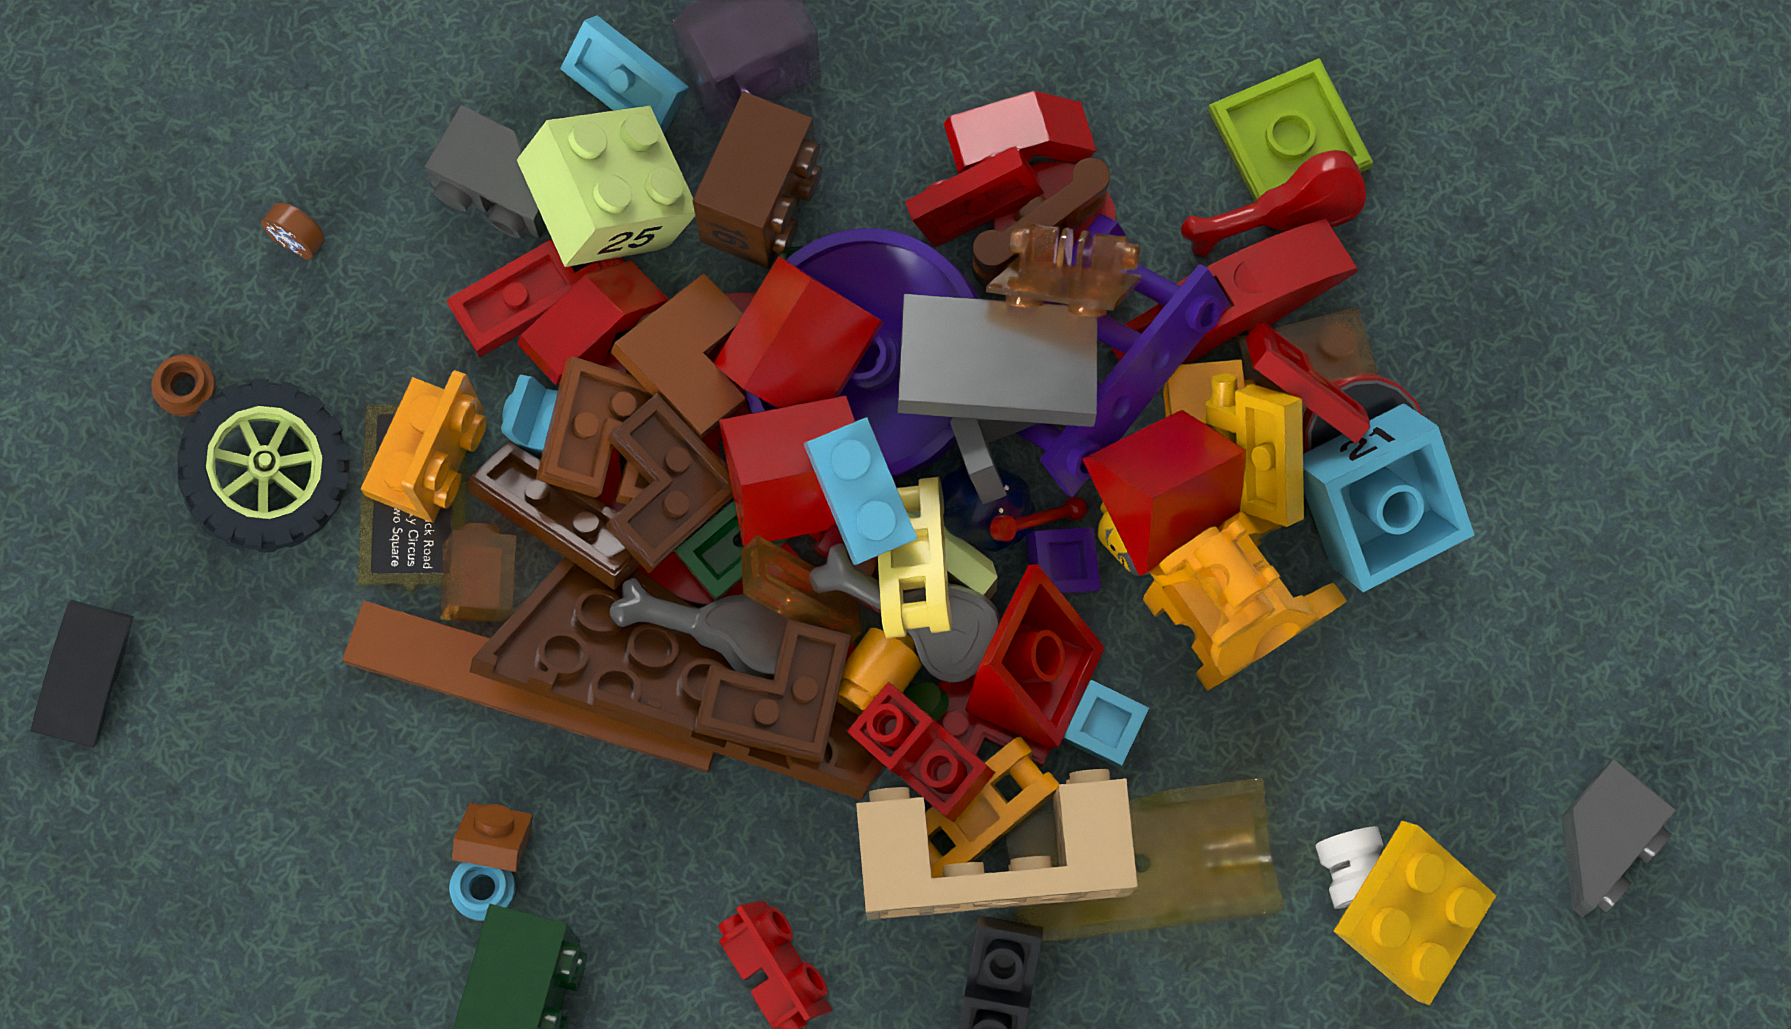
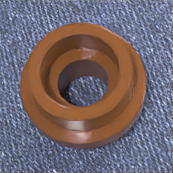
(170, 372)

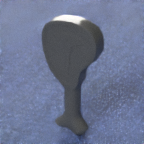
(731, 625)
(947, 654)

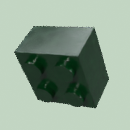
(520, 973)

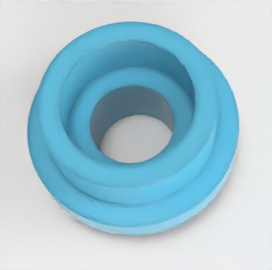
(461, 885)

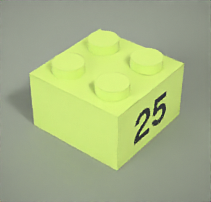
(607, 185)

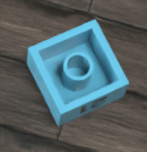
(1385, 498)

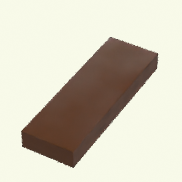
(555, 515)

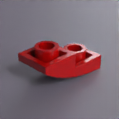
(921, 752)

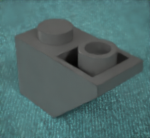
(480, 169)
(1605, 834)

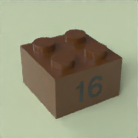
(757, 181)

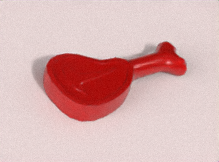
(1319, 189)

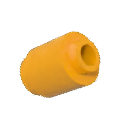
(873, 665)

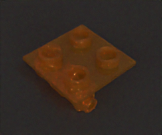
(1086, 290)

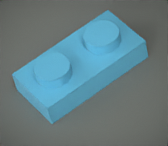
(622, 72)
(860, 491)

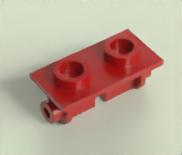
(760, 940)

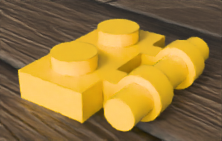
(1272, 434)

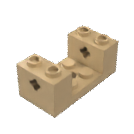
(1091, 846)

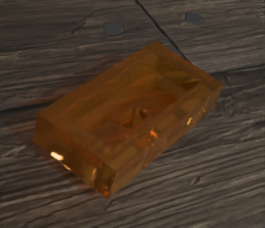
(783, 585)

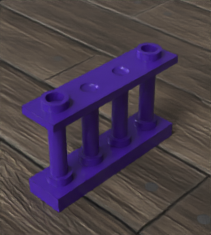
(1143, 370)

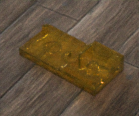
(1204, 859)

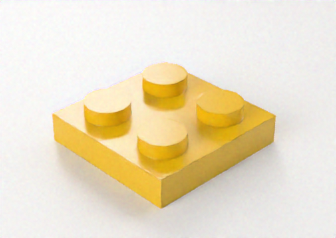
(1415, 912)

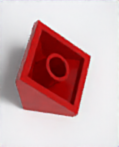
(797, 340)
(772, 472)
(1168, 485)
(1035, 663)

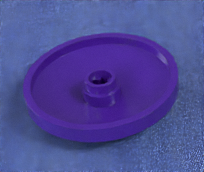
(875, 273)

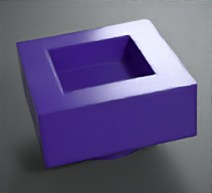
(1066, 558)

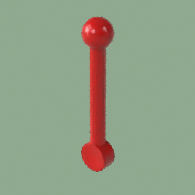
(1005, 527)

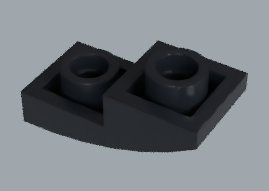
(82, 673)
(1000, 975)

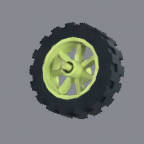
(236, 408)

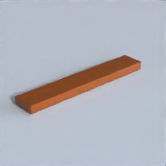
(441, 660)

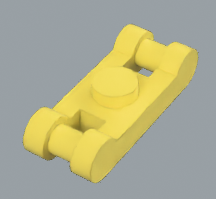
(917, 566)

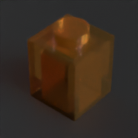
(477, 574)

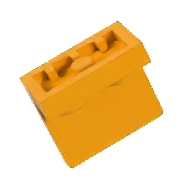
(426, 446)

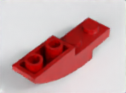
(1268, 282)

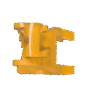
(1233, 597)

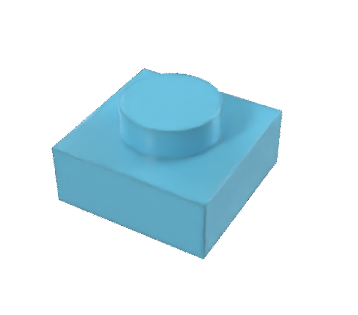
(1105, 724)

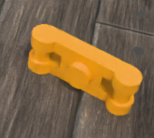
(989, 813)

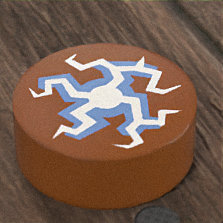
(293, 230)

